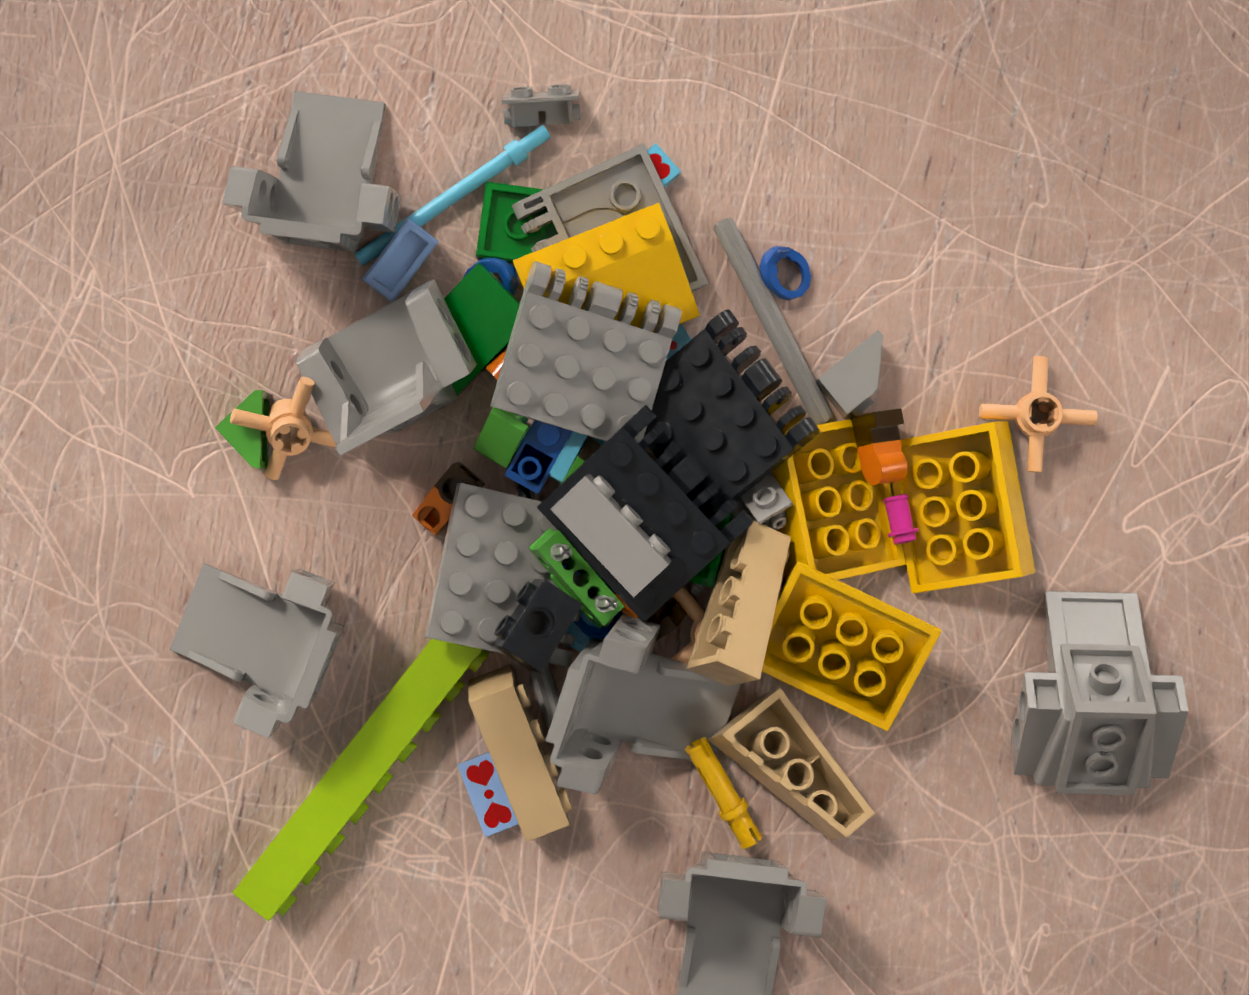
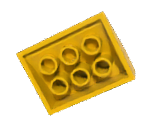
(627, 254)
(965, 507)
(835, 513)
(846, 646)

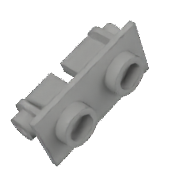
(526, 104)
(768, 502)

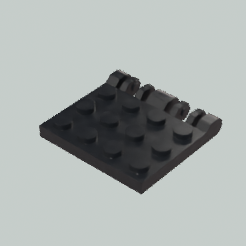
(722, 413)
(661, 504)

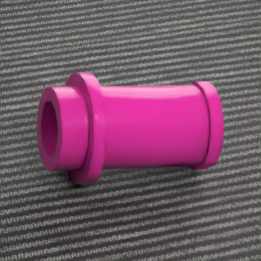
(900, 519)

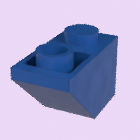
(537, 455)

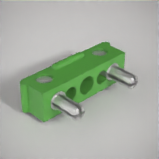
(550, 551)

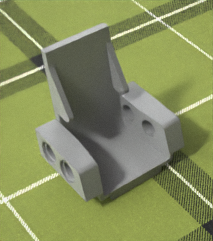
(324, 177)
(387, 368)
(263, 639)
(631, 696)
(1098, 711)
(735, 921)

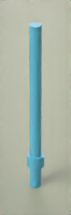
(514, 153)

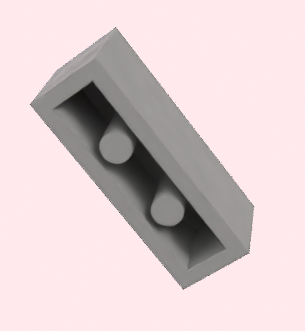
(612, 533)

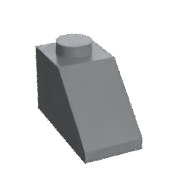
(854, 377)

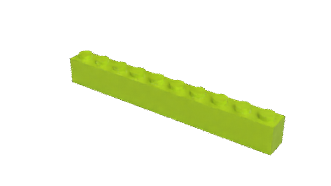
(354, 776)

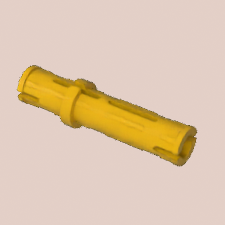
(731, 806)

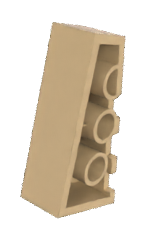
(741, 608)
(517, 752)
(792, 763)

